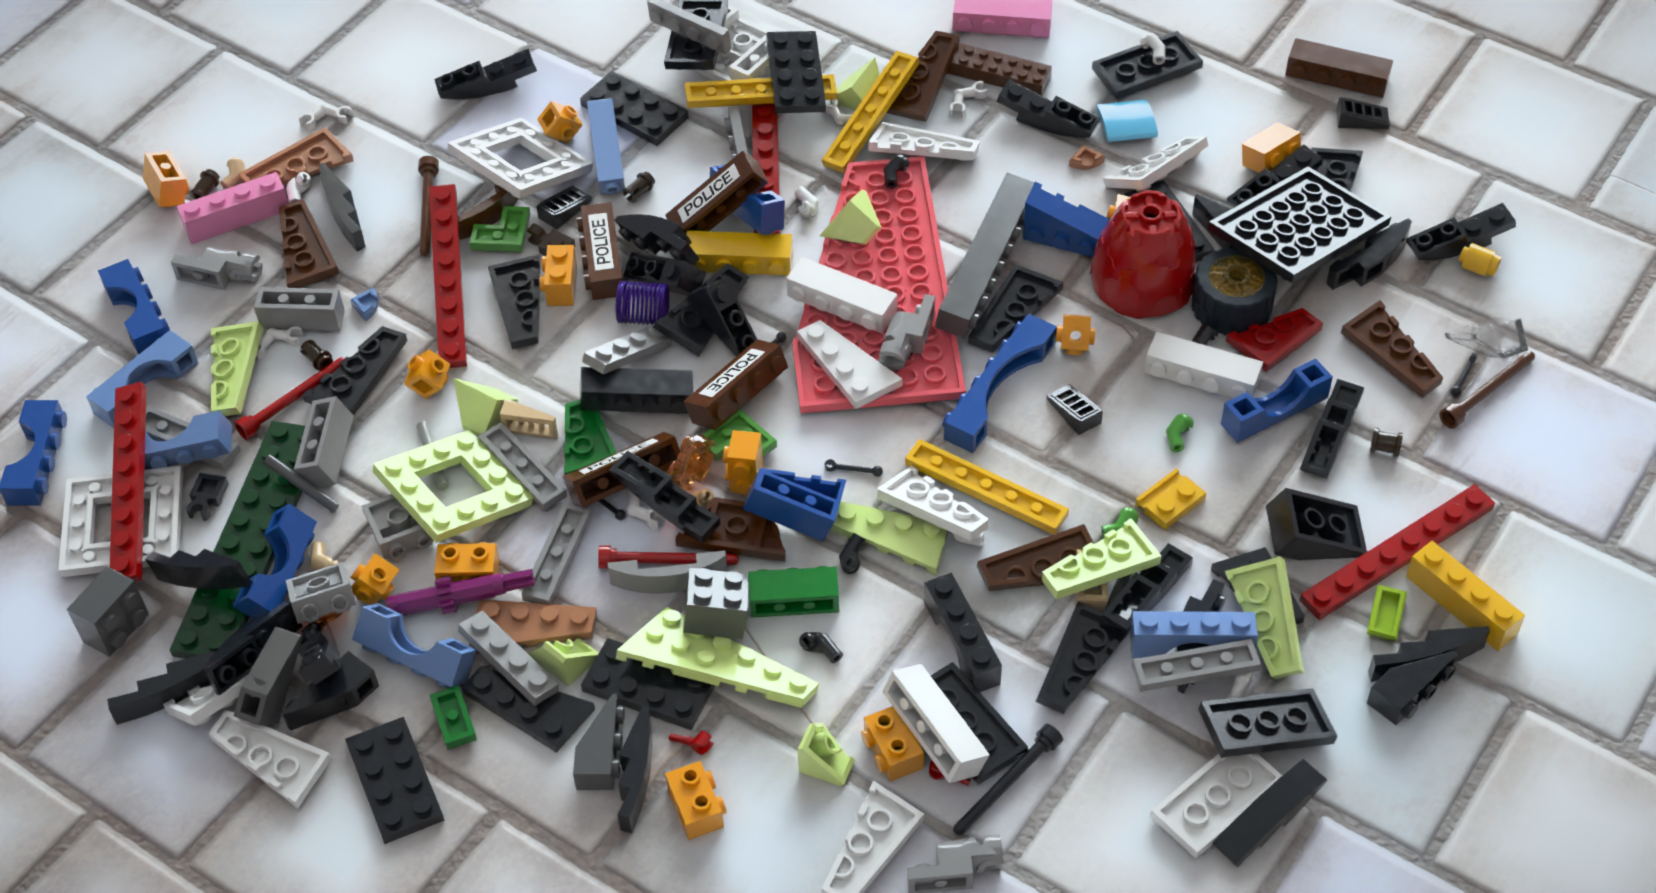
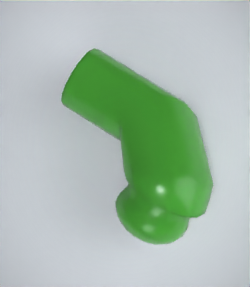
(1174, 430)

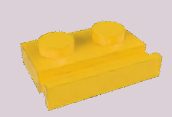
(1170, 499)

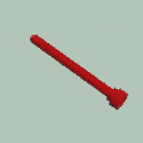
(248, 426)
(607, 554)

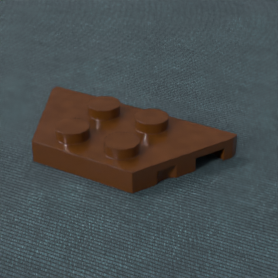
(738, 533)

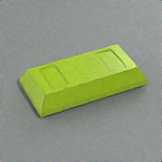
(1386, 613)

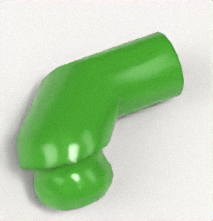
(1125, 514)

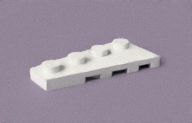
(913, 141)
(875, 838)

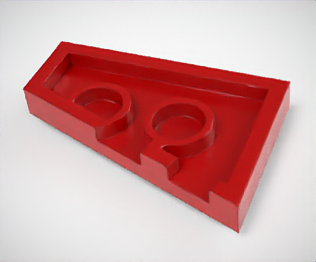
(1276, 339)

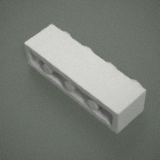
(841, 295)
(1202, 366)
(935, 723)

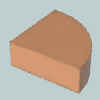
(1086, 158)

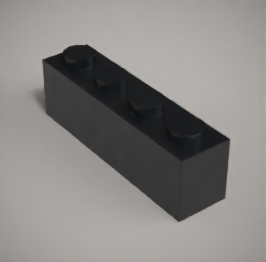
(635, 390)

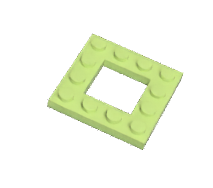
(402, 475)

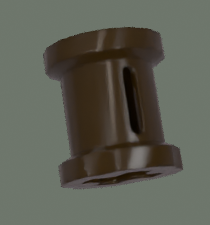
(1386, 442)

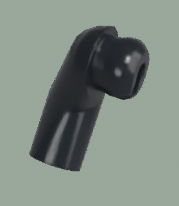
(897, 163)
(1205, 334)
(849, 556)
(820, 643)

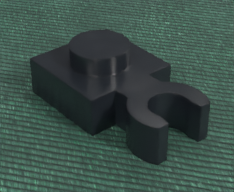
(206, 491)

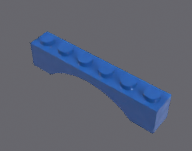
(1027, 346)

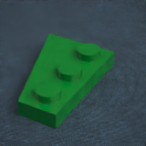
(584, 438)

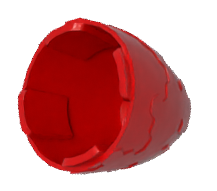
(1145, 257)

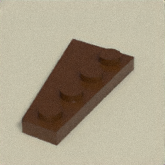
(923, 86)
(304, 247)
(1386, 343)
(1026, 563)

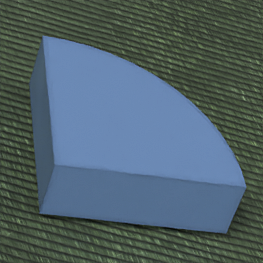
(366, 303)

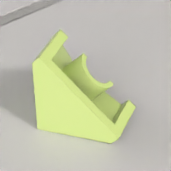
(855, 87)
(855, 222)
(479, 405)
(565, 660)
(822, 756)

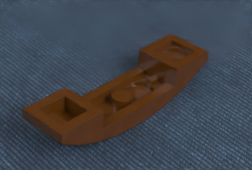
(486, 212)

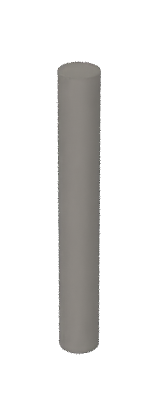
(426, 438)

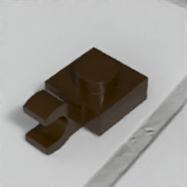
(542, 239)

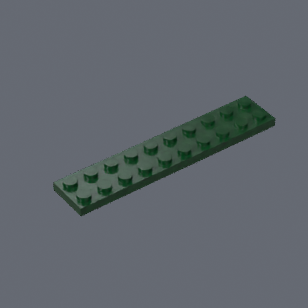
(211, 611)

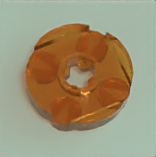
(692, 461)

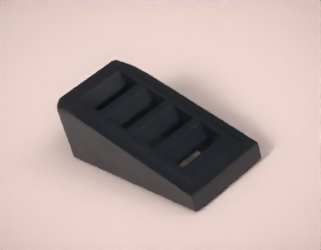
(1354, 114)
(557, 218)
(1079, 423)

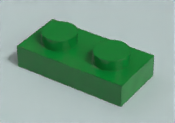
(453, 717)

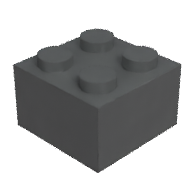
(716, 603)
(108, 611)

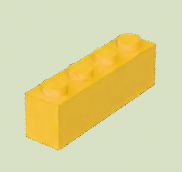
(744, 251)
(1464, 594)

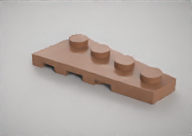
(302, 157)
(540, 622)

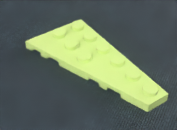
(714, 660)

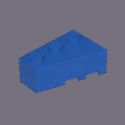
(1060, 224)
(795, 501)

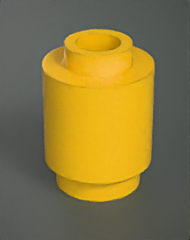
(1479, 260)

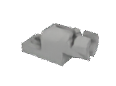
(217, 268)
(907, 334)
(956, 865)

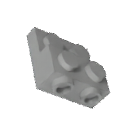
(394, 527)
(320, 593)

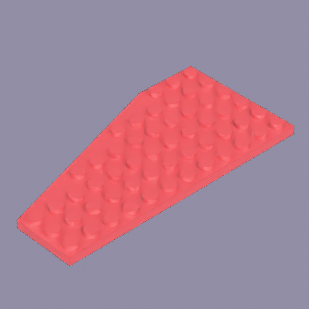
(897, 258)

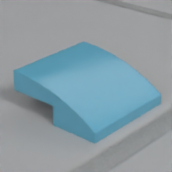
(1127, 120)

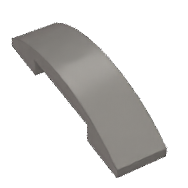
(661, 579)

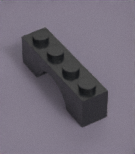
(974, 652)

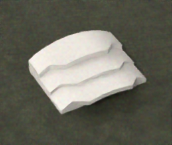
(749, 48)

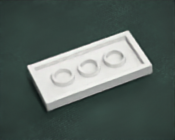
(1213, 799)

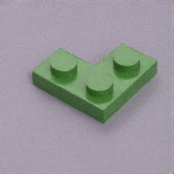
(505, 237)
(738, 422)

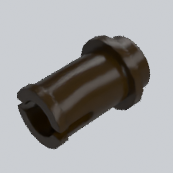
(206, 183)
(639, 186)
(316, 355)

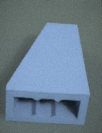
(606, 146)

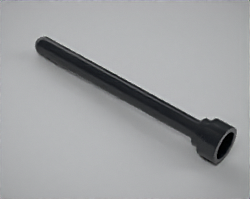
(1047, 739)

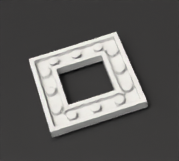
(479, 149)
(82, 495)

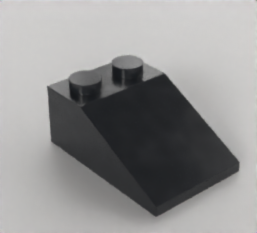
(1314, 527)

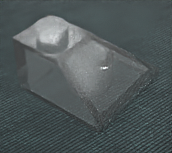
(1493, 337)

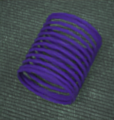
(661, 294)

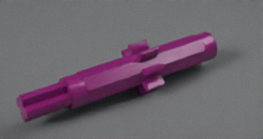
(450, 594)

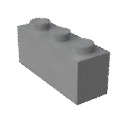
(299, 307)
(324, 442)

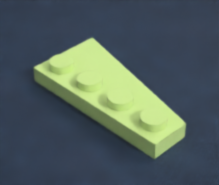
(234, 360)
(893, 532)
(1111, 558)
(1266, 591)

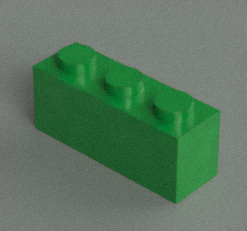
(793, 591)

